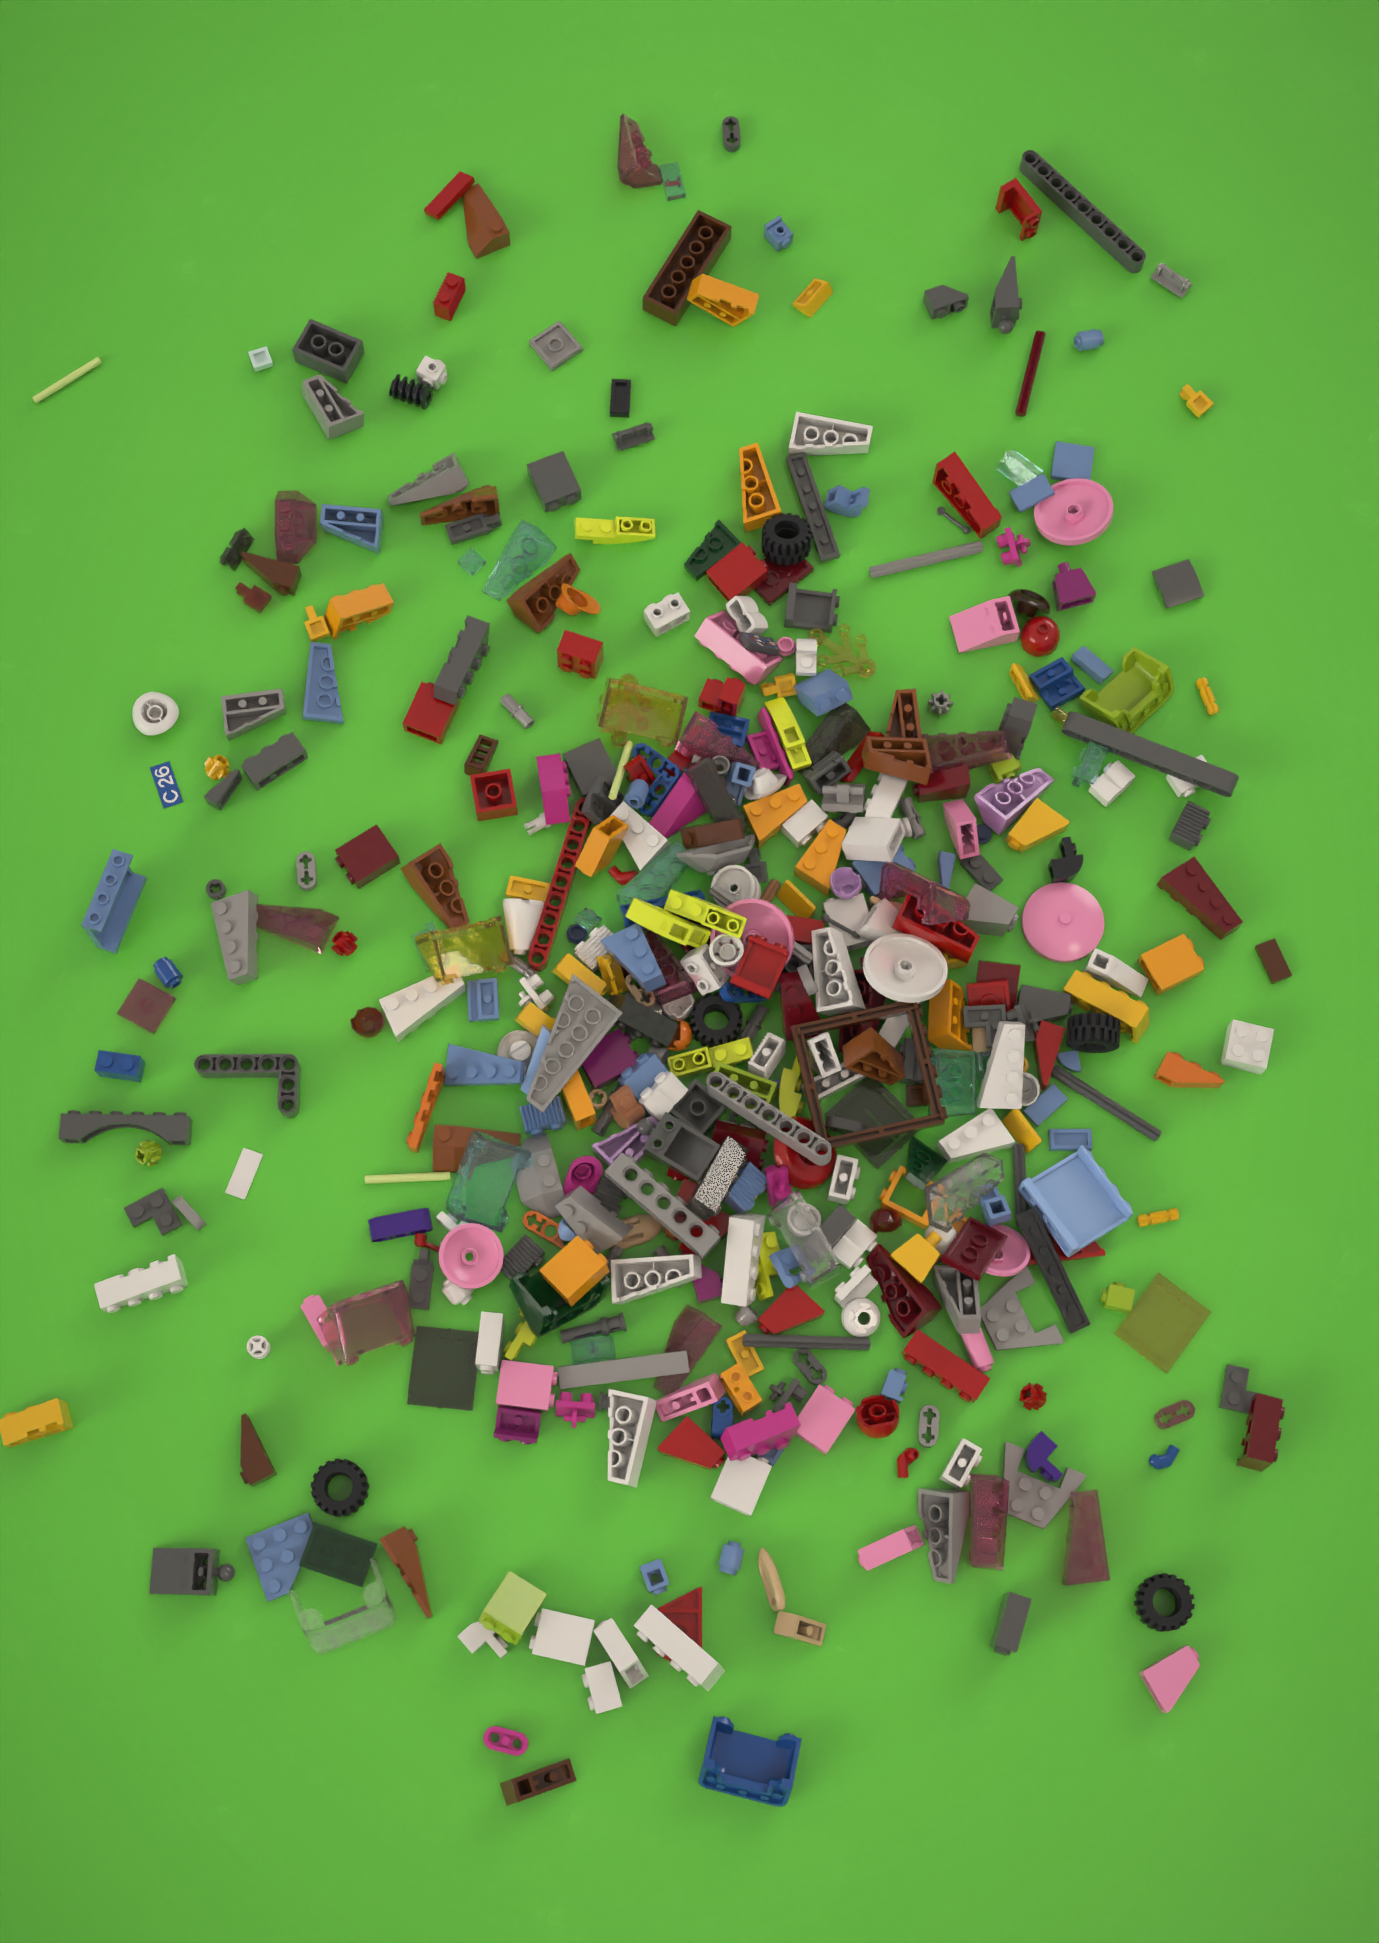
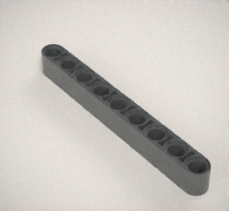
(1060, 192)
(1151, 754)

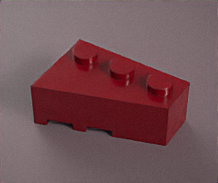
(795, 1004)
(1262, 1432)

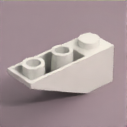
(1115, 973)

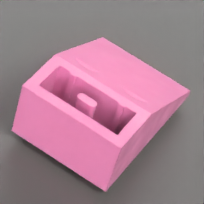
(985, 625)

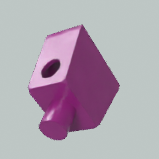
(1071, 588)

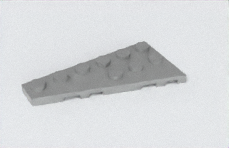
(576, 1032)

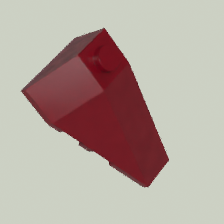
(908, 1301)

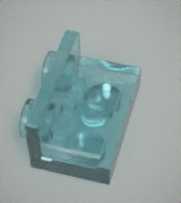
(1090, 764)

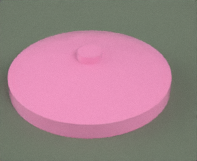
(1075, 512)
(762, 919)
(1062, 922)

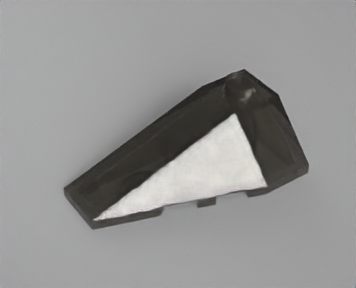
(838, 732)

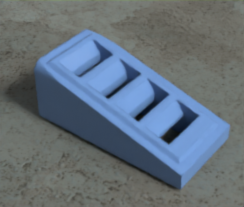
(945, 867)

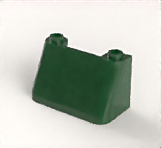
(545, 1307)

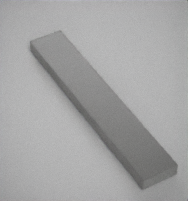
(623, 1369)

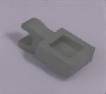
(757, 867)

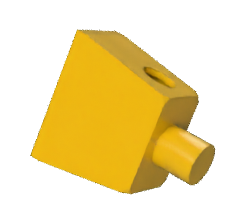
(918, 1255)

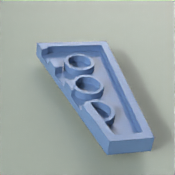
(321, 692)
(477, 1068)

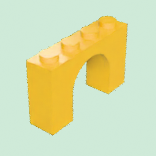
(532, 1017)

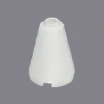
(521, 922)

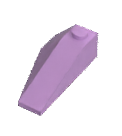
(1007, 801)

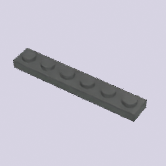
(812, 507)

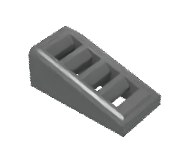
(223, 790)

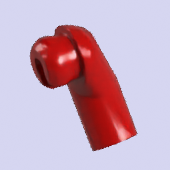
(621, 877)
(905, 1460)

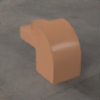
(626, 1108)

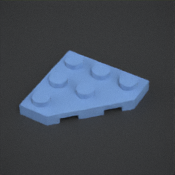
(279, 1553)

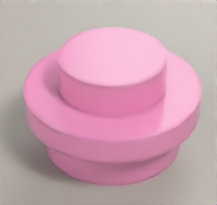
(786, 646)

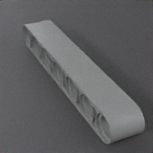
(773, 1126)

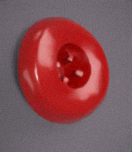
(802, 1171)

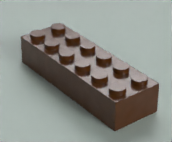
(692, 256)

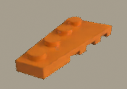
(427, 1106)

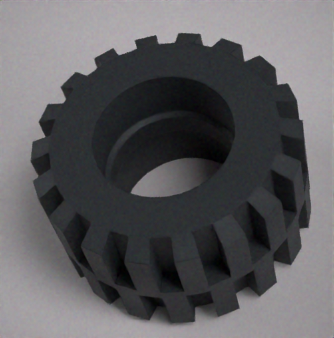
(786, 539)
(1093, 1032)
(708, 1035)
(326, 1474)
(1182, 1598)

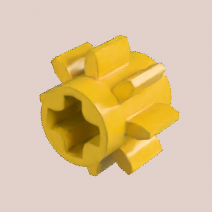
(217, 767)

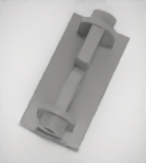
(1171, 280)

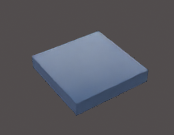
(1072, 461)

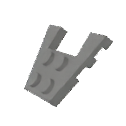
(1008, 1322)
(1031, 1498)

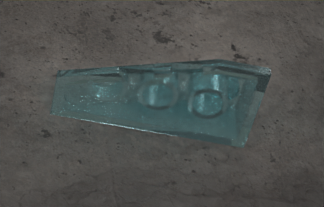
(522, 555)

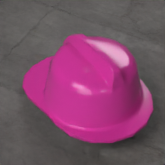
(583, 1172)

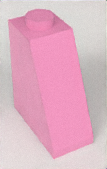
(962, 828)
(313, 1308)
(890, 1547)
(1170, 1676)

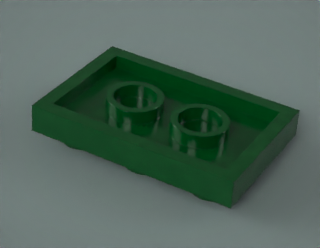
(338, 1554)

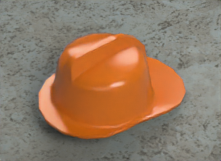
(575, 601)

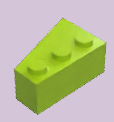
(760, 1086)

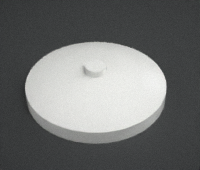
(905, 968)

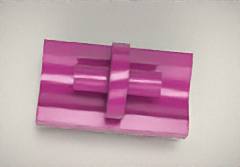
(1008, 539)
(777, 1184)
(573, 1410)

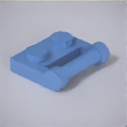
(784, 1262)

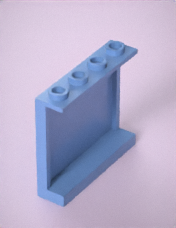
(113, 902)

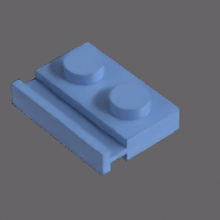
(483, 1000)

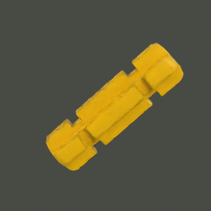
(1207, 696)
(1158, 1217)

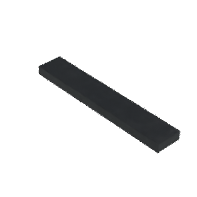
(1052, 1270)

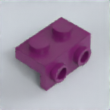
(517, 1424)

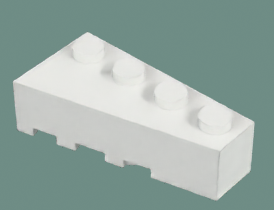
(417, 1003)
(141, 1284)

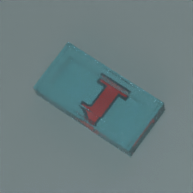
(672, 181)

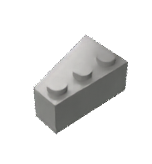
(591, 1219)

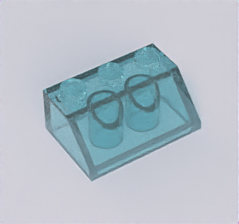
(957, 1080)

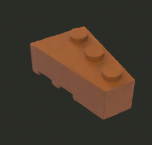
(904, 715)
(898, 757)
(874, 1057)

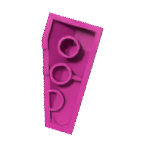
(678, 809)

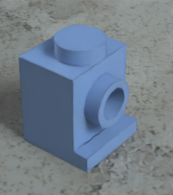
(778, 234)
(894, 1385)
(651, 1568)

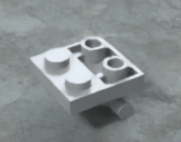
(843, 797)

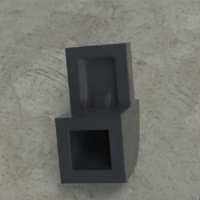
(1068, 866)

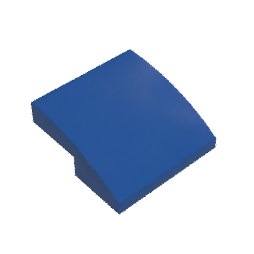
(1056, 683)

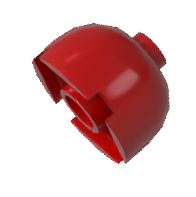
(1040, 636)
(877, 1416)

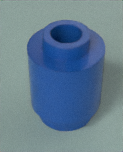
(168, 972)

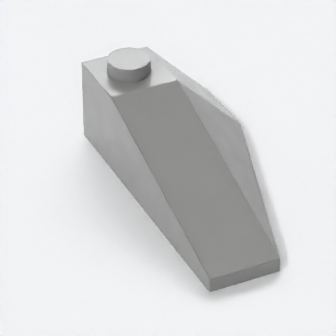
(443, 480)
(945, 1523)

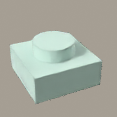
(260, 359)

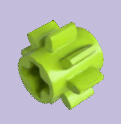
(148, 1153)

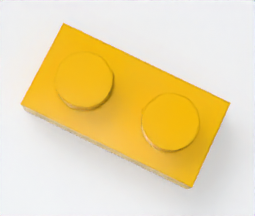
(527, 889)
(744, 1355)

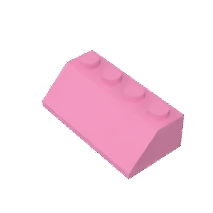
(721, 636)

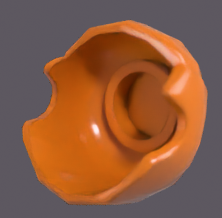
(682, 1037)

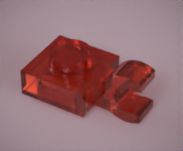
(254, 598)

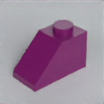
(709, 1286)

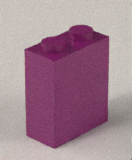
(609, 1059)

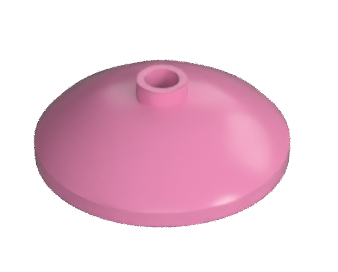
(485, 1252)
(1012, 1256)

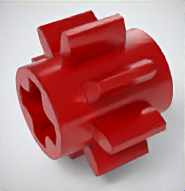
(344, 943)
(1033, 1396)

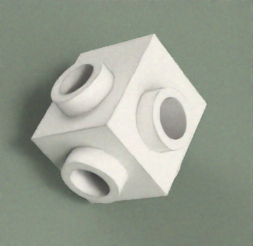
(432, 372)

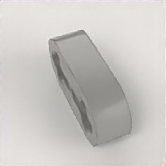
(311, 871)
(807, 979)
(189, 1213)
(934, 1426)

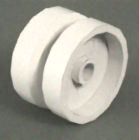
(737, 878)

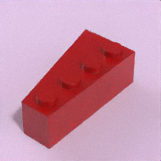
(966, 495)
(949, 937)

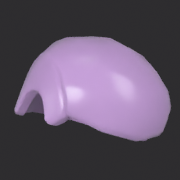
(845, 883)

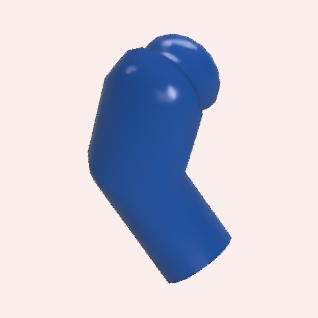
(1166, 1460)

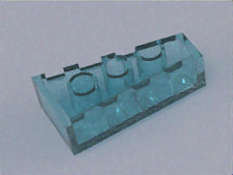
(656, 878)

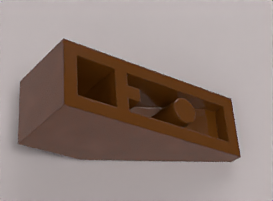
(277, 574)
(712, 833)
(254, 1459)
(538, 1782)

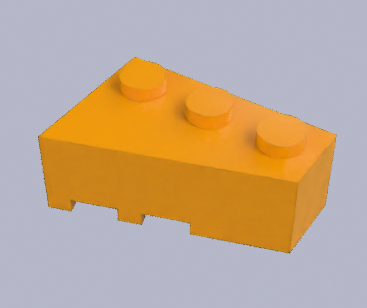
(769, 813)
(821, 857)

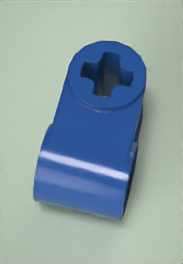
(721, 1421)

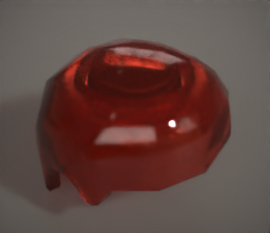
(368, 1022)
(884, 1220)

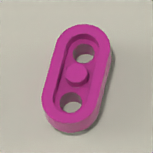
(506, 1740)

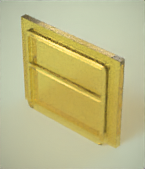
(1162, 1323)

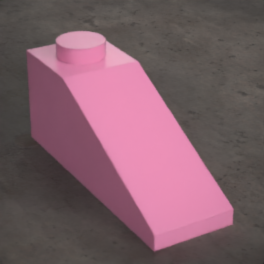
(690, 1397)

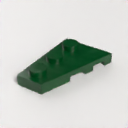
(714, 548)
(922, 1164)

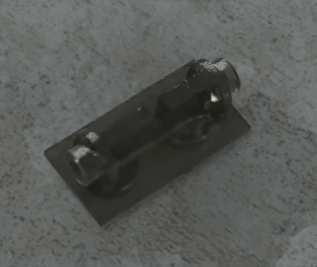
(240, 542)

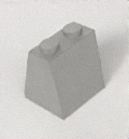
(989, 913)

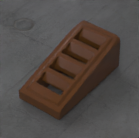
(475, 767)

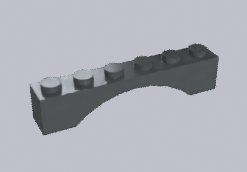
(81, 1128)

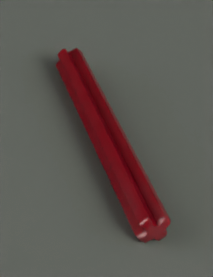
(1030, 373)

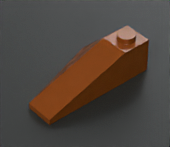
(435, 883)
(451, 1143)
(405, 1555)

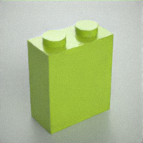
(512, 1608)

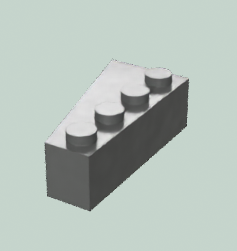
(463, 661)

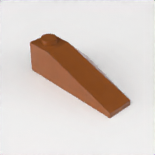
(483, 223)
(474, 502)
(536, 599)

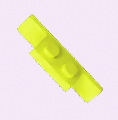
(765, 1267)

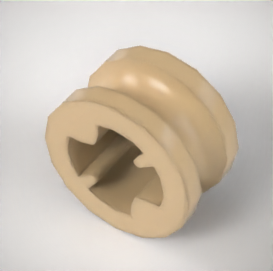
(603, 1100)

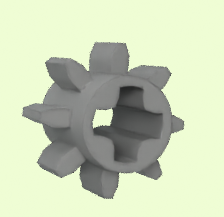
(934, 702)

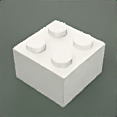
(1247, 1047)

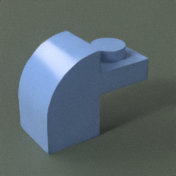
(845, 502)
(738, 779)
(994, 1208)

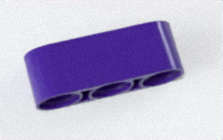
(400, 1225)

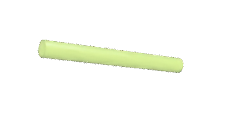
(66, 380)
(620, 770)
(410, 1177)

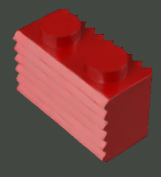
(449, 296)

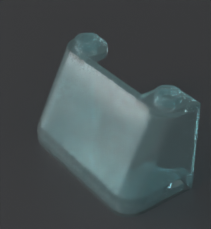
(486, 1180)

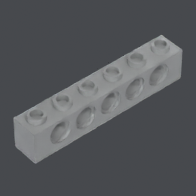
(699, 1245)

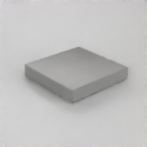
(555, 346)

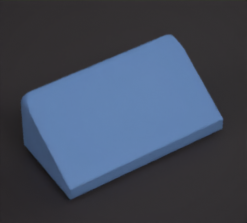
(1031, 493)
(1091, 665)

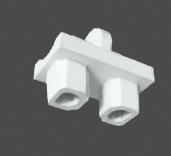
(530, 985)

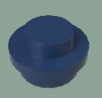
(984, 834)
(576, 934)

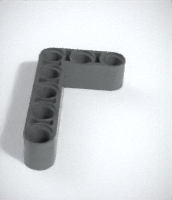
(258, 1071)

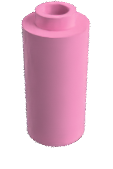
(978, 1351)

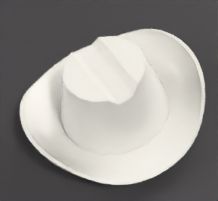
(154, 713)
(764, 784)
(517, 1046)

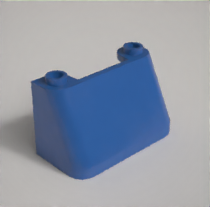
(749, 1764)

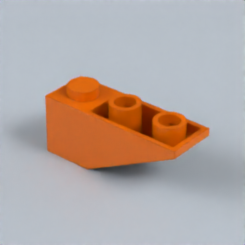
(1183, 1074)

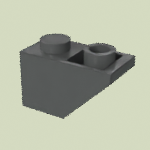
(943, 301)

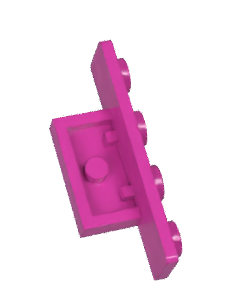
(766, 748)

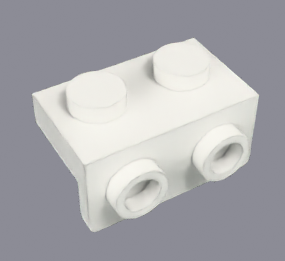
(857, 1287)

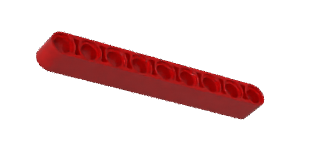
(559, 893)

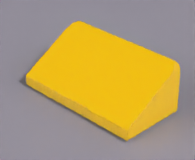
(813, 297)
(1023, 683)
(796, 901)
(1021, 1130)

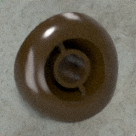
(1029, 602)

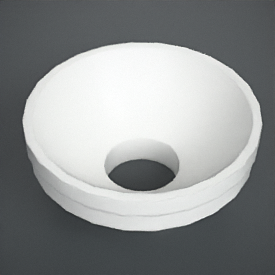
(850, 1317)

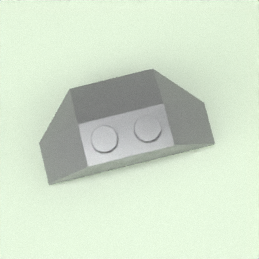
(718, 856)
(540, 1182)

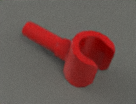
(420, 1241)

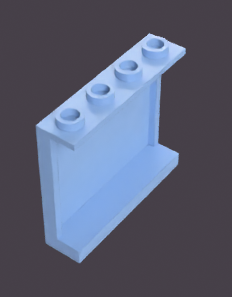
(1076, 1201)

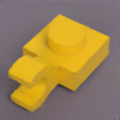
(1197, 402)
(315, 625)
(782, 686)

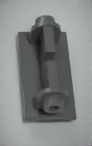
(633, 436)

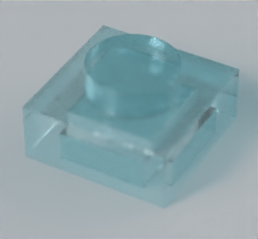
(471, 561)
(587, 919)

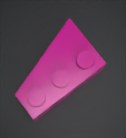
(554, 788)
(761, 1435)

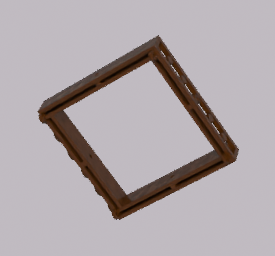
(923, 1054)

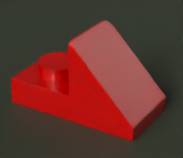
(638, 769)

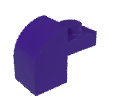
(1037, 1454)

